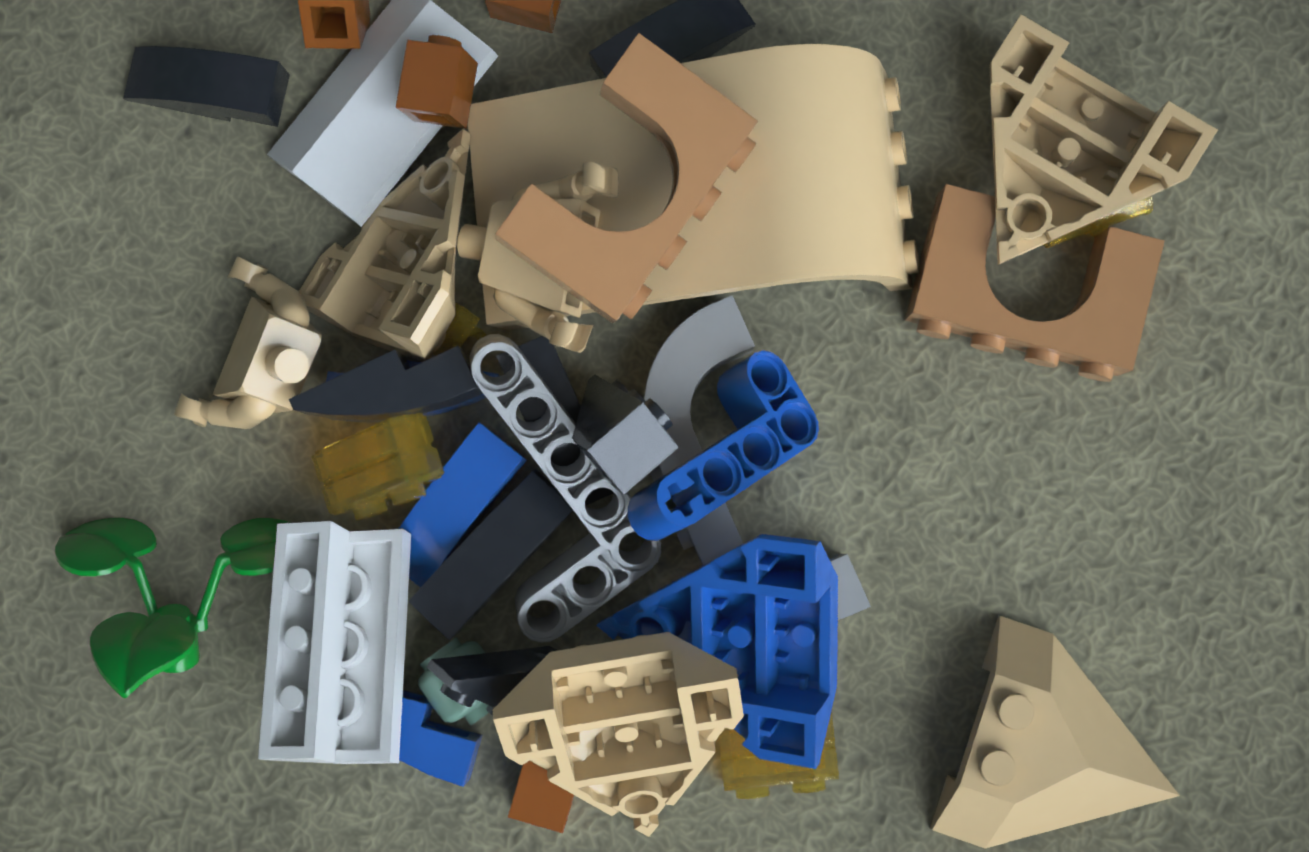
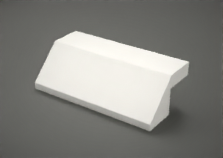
(351, 135)
(336, 645)

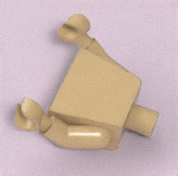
(518, 285)
(266, 357)

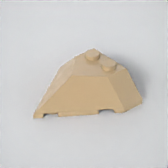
(1074, 144)
(399, 272)
(622, 721)
(1042, 749)

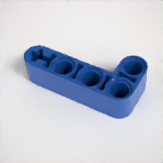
(771, 428)

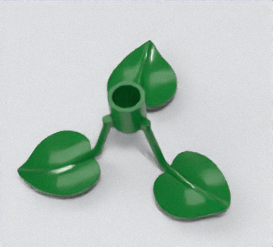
(138, 646)

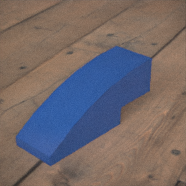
(458, 500)
(435, 747)

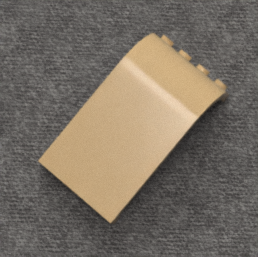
(803, 207)

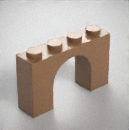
(701, 137)
(1097, 333)

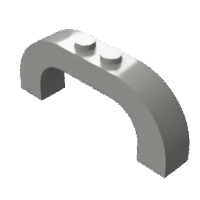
(687, 356)

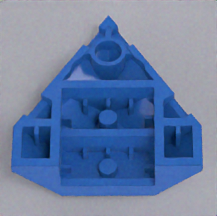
(771, 618)

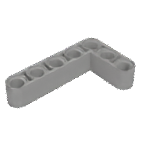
(574, 483)

